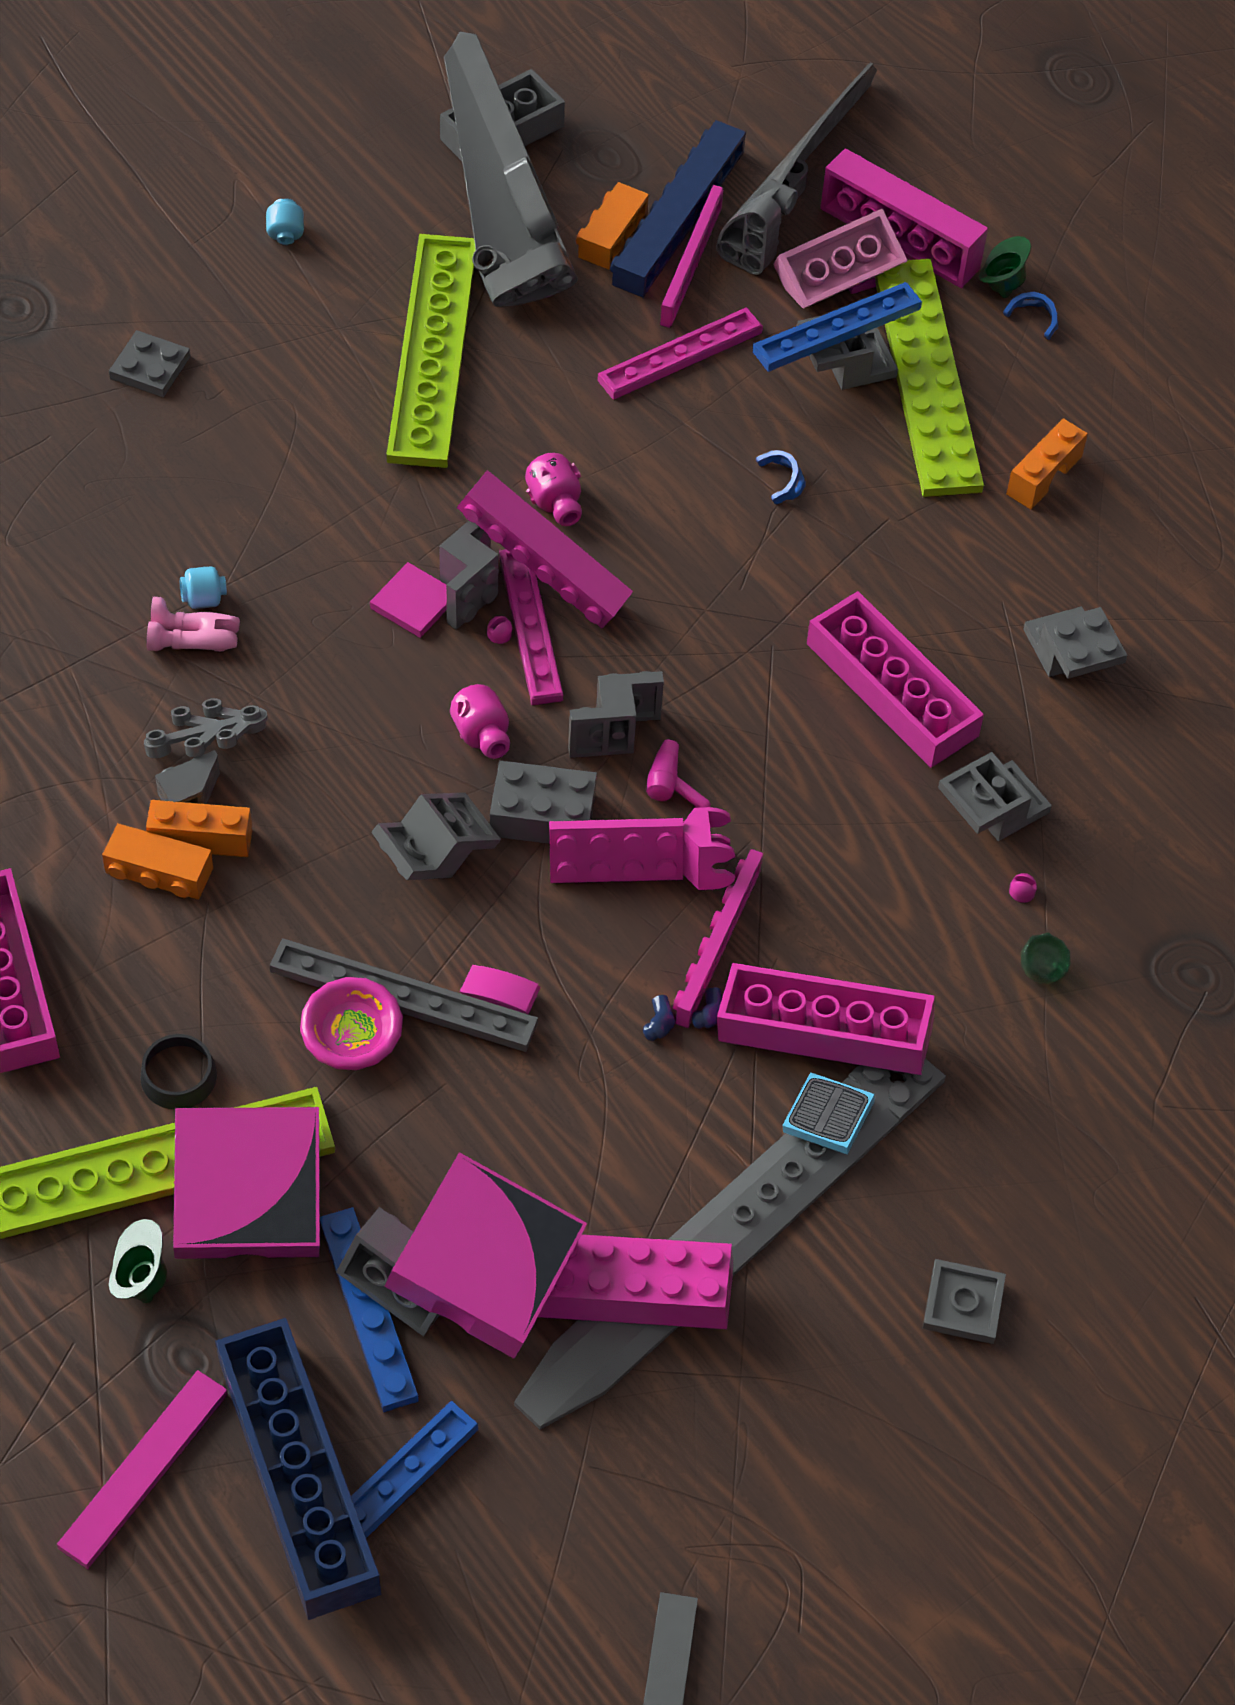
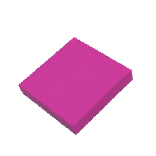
(412, 600)

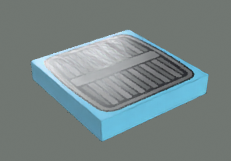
(828, 1113)

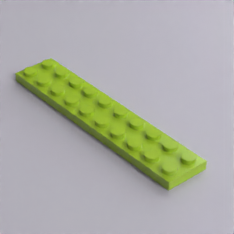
(432, 352)
(931, 387)
(109, 1173)

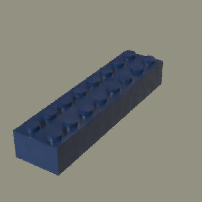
(298, 1469)

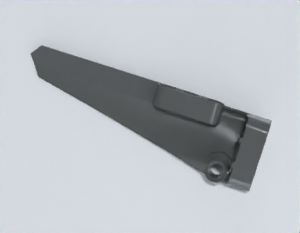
(504, 193)
(753, 232)

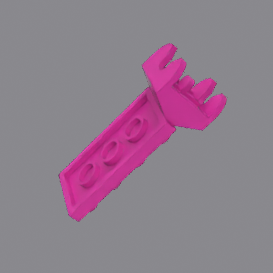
(642, 850)

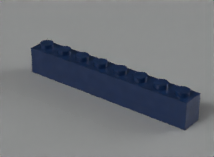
(677, 209)

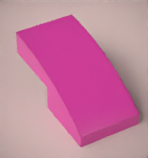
(500, 988)

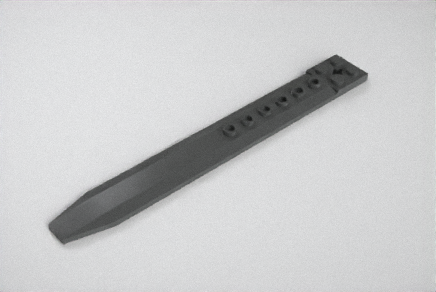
(746, 1214)

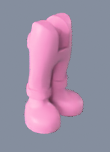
(190, 630)

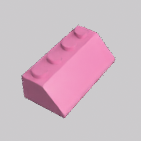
(840, 259)

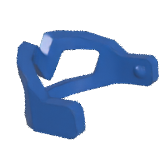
(1040, 300)
(789, 491)

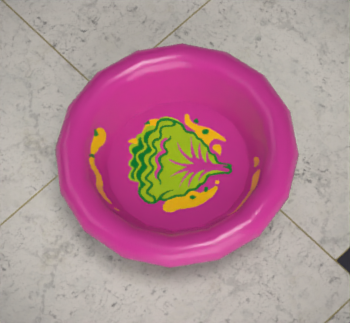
(351, 1023)

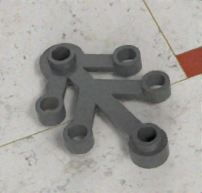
(205, 730)

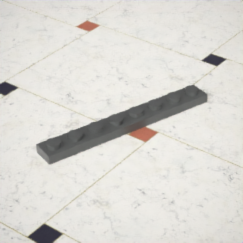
(413, 996)

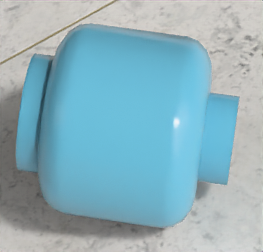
(285, 221)
(202, 587)

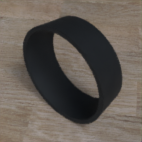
(185, 1098)

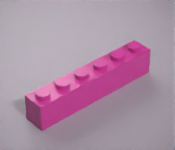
(544, 549)

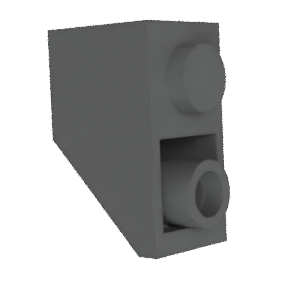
(189, 781)

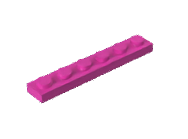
(713, 947)

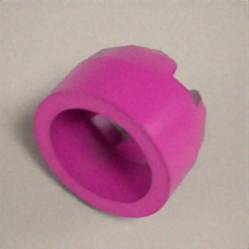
(502, 632)
(1023, 888)

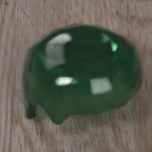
(1045, 958)

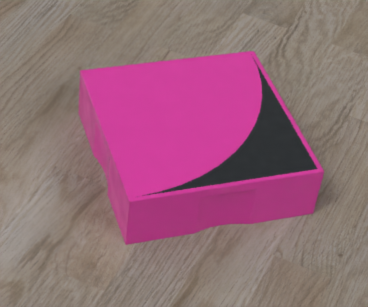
(246, 1182)
(486, 1255)

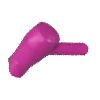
(664, 780)

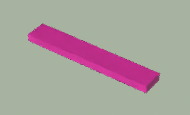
(691, 256)
(679, 353)
(531, 631)
(142, 1469)

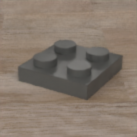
(149, 363)
(964, 1301)

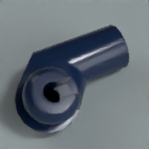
(708, 1015)
(663, 1020)

